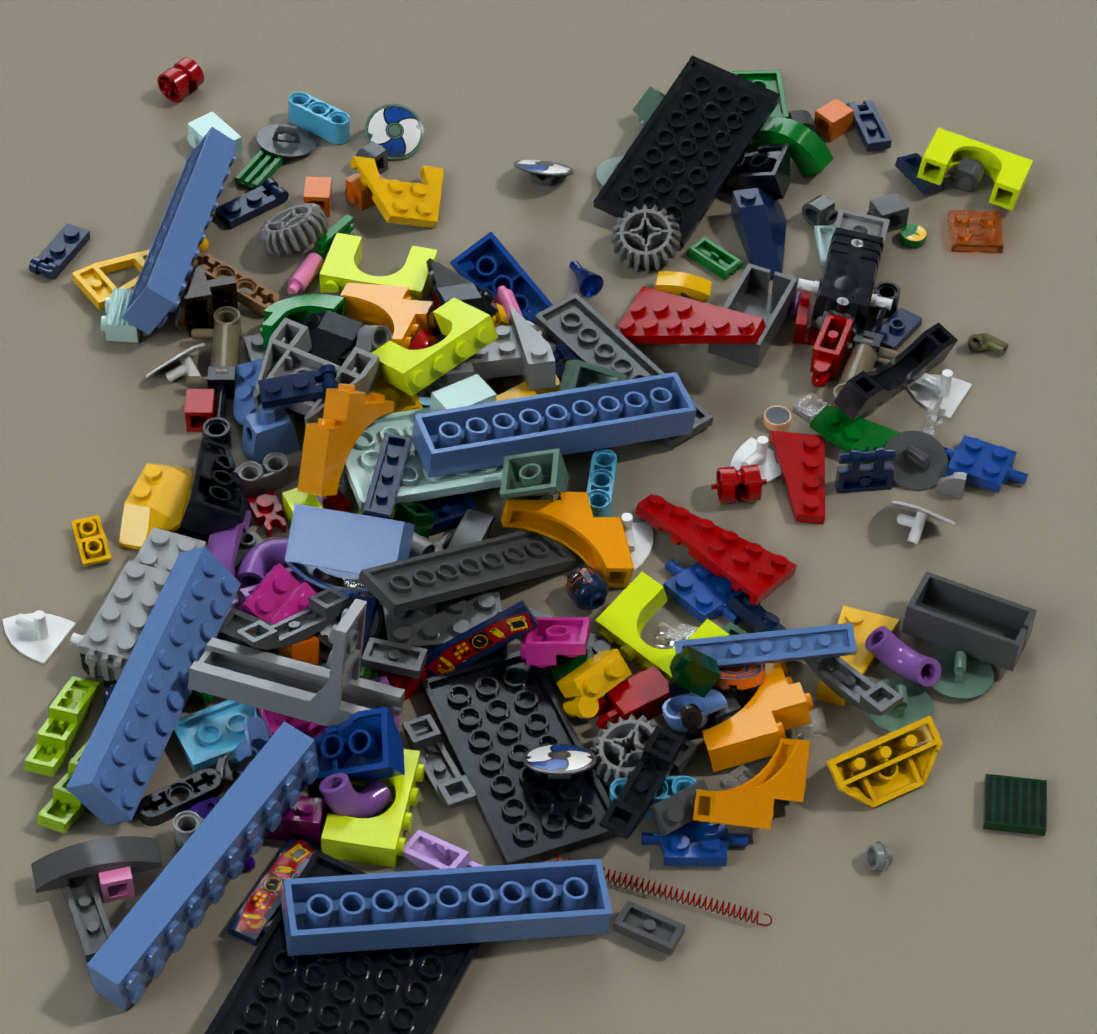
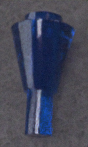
(588, 281)

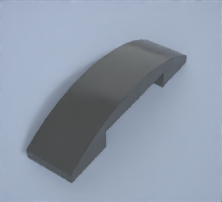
(322, 610)
(854, 686)
(439, 767)
(95, 857)

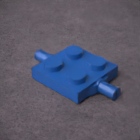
(985, 463)
(700, 592)
(695, 844)

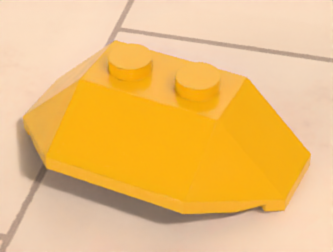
(154, 502)
(888, 763)

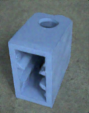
(268, 432)

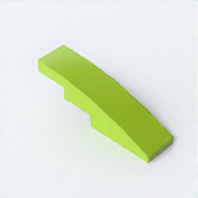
(62, 727)
(63, 807)

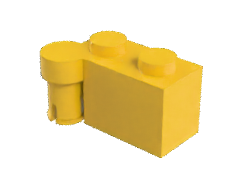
(591, 682)

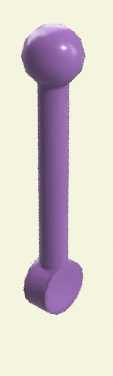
(793, 311)

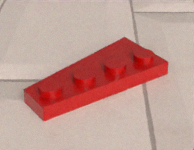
(803, 472)

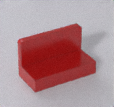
(803, 332)

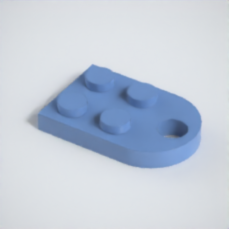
(246, 381)

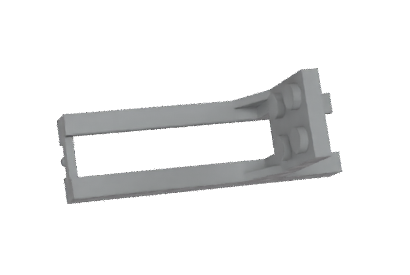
(328, 685)

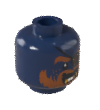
(587, 588)

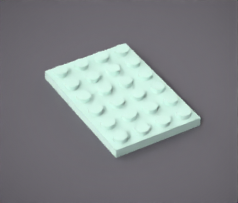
(415, 481)

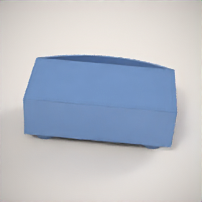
(343, 543)

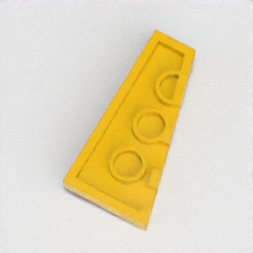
(863, 624)

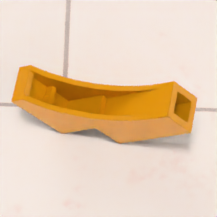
(753, 801)

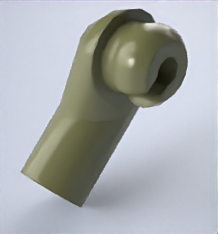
(986, 342)

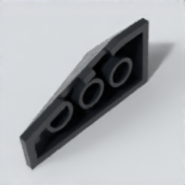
(764, 170)
(452, 285)
(331, 335)
(213, 492)

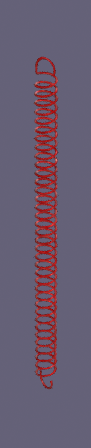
(682, 894)

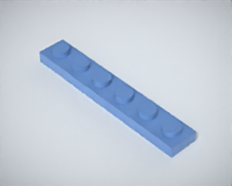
(776, 645)

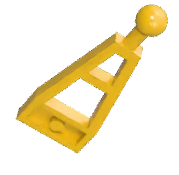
(98, 286)

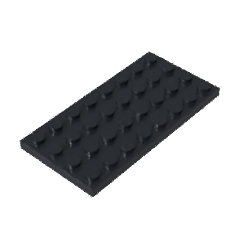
(689, 146)
(489, 722)

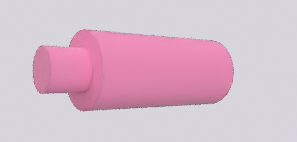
(305, 273)
(506, 298)

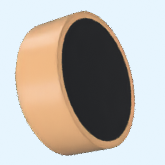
(777, 418)

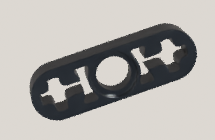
(185, 785)

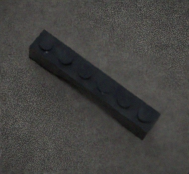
(873, 387)

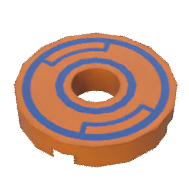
(744, 677)

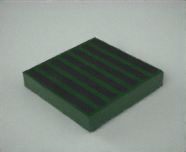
(1015, 804)

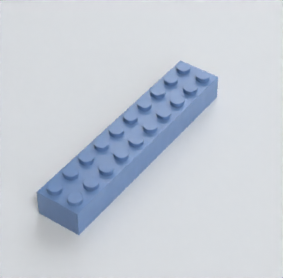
(181, 232)
(565, 419)
(153, 687)
(204, 867)
(444, 906)

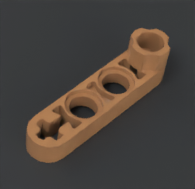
(257, 300)

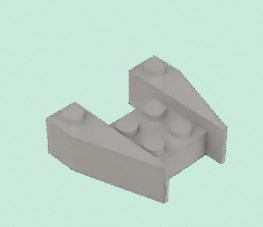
(515, 352)
(289, 355)

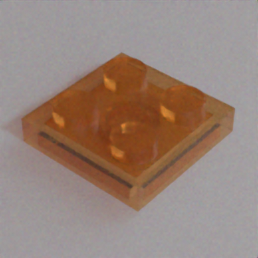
(975, 231)

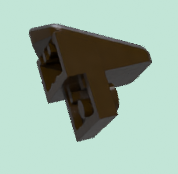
(202, 299)

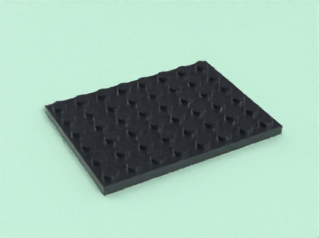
(342, 990)

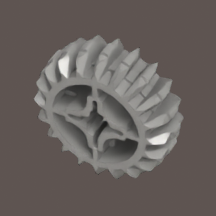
(293, 229)
(630, 235)
(623, 743)

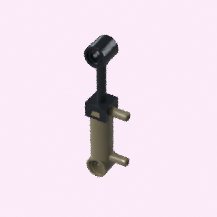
(868, 344)
(221, 371)

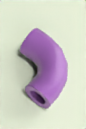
(261, 560)
(902, 659)
(347, 802)

